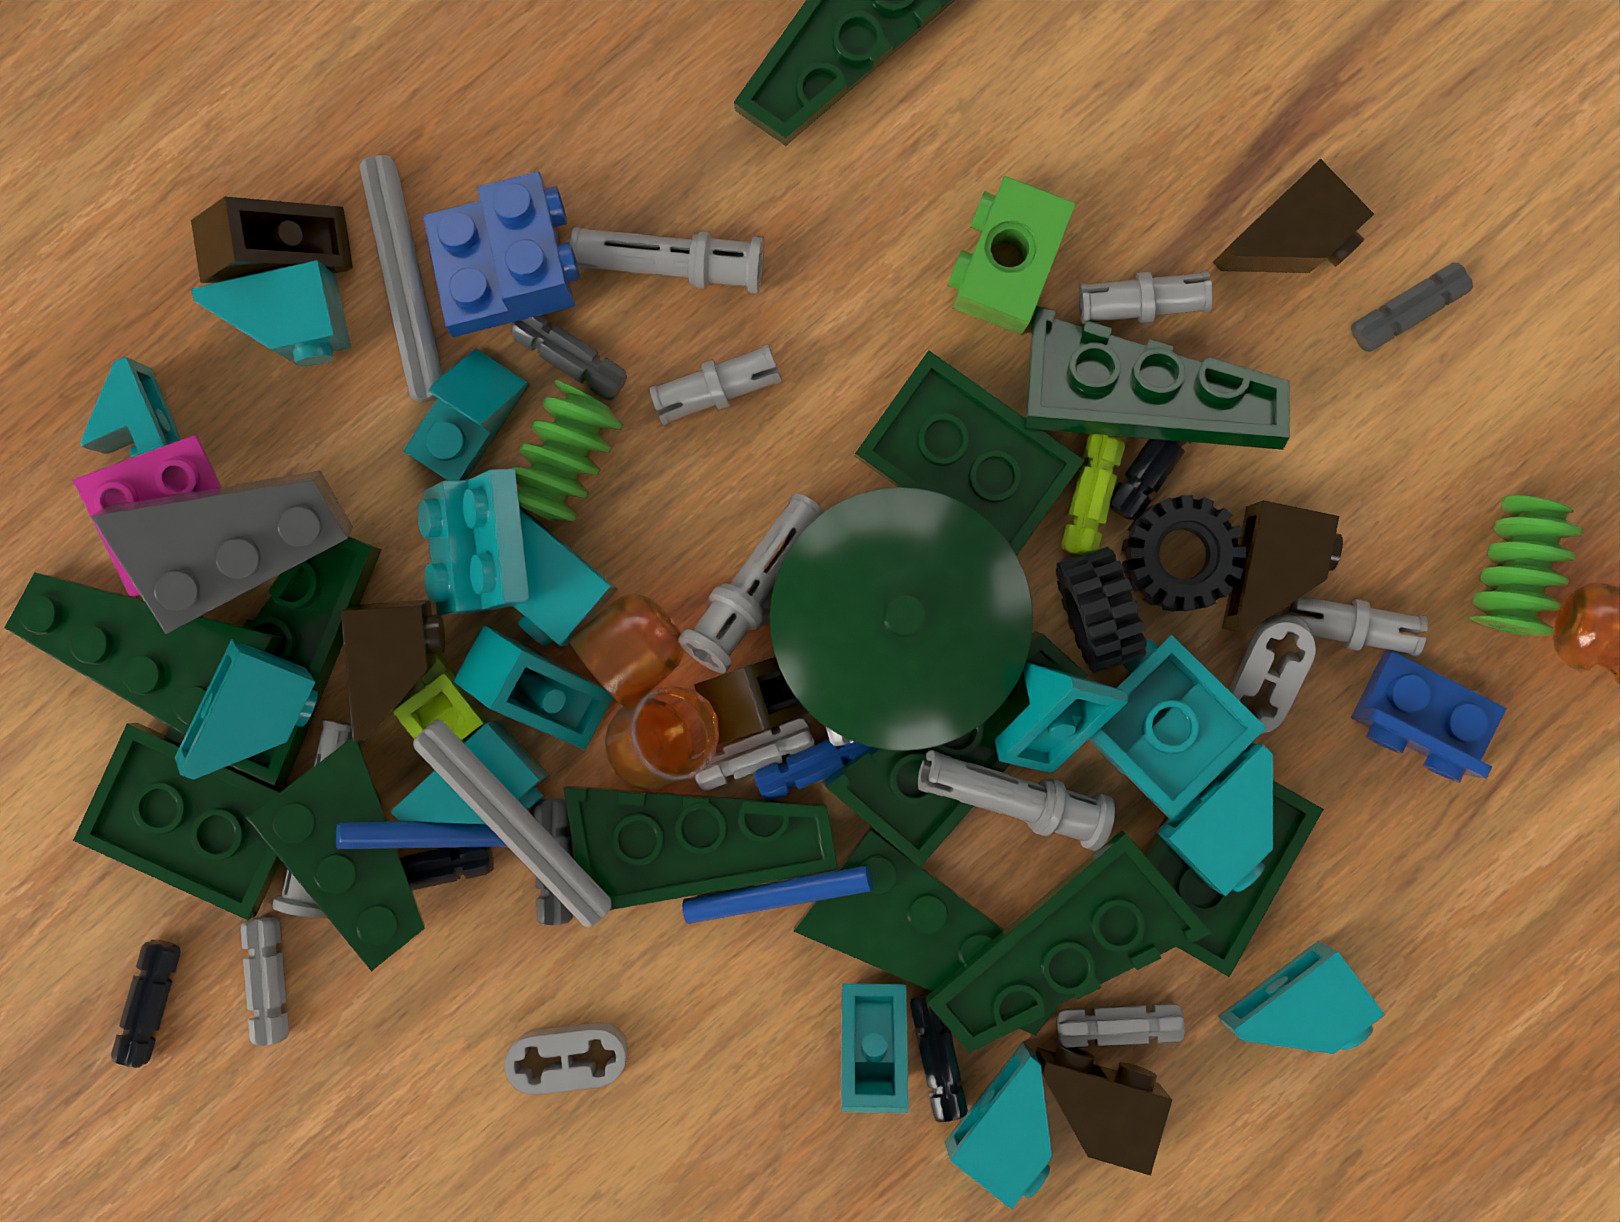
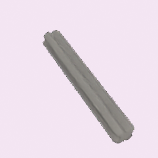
(401, 275)
(512, 823)

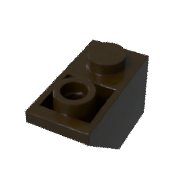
(1111, 1111)

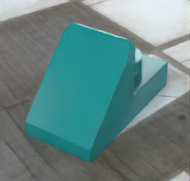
(130, 412)
(467, 415)
(1059, 719)
(874, 1049)

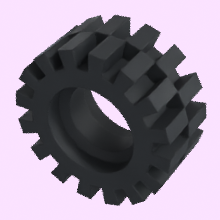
(1220, 545)
(1101, 609)

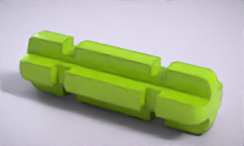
(1092, 494)

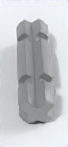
(754, 752)
(264, 980)
(1120, 1025)

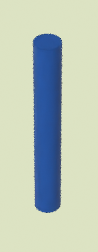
(414, 835)
(778, 894)

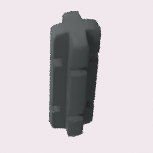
(1412, 307)
(570, 355)
(554, 819)

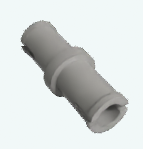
(1145, 297)
(715, 384)
(1360, 625)

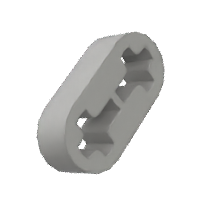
(1285, 679)
(569, 1073)

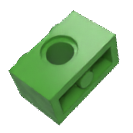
(1032, 223)

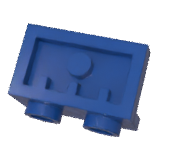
(1430, 715)

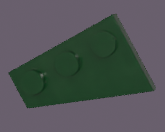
(356, 889)

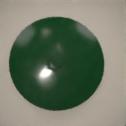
(901, 619)

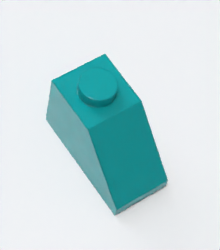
(285, 309)
(561, 586)
(532, 688)
(245, 710)
(502, 755)
(1228, 824)
(1307, 1006)
(1006, 1132)

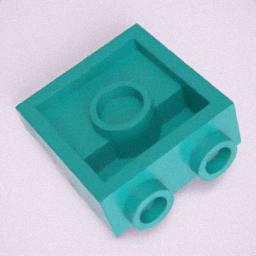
(474, 544)
(1175, 727)

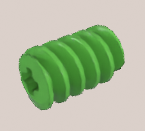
(563, 453)
(1525, 565)

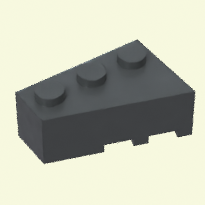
(220, 542)

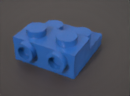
(502, 256)

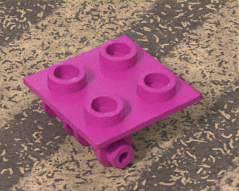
(151, 475)

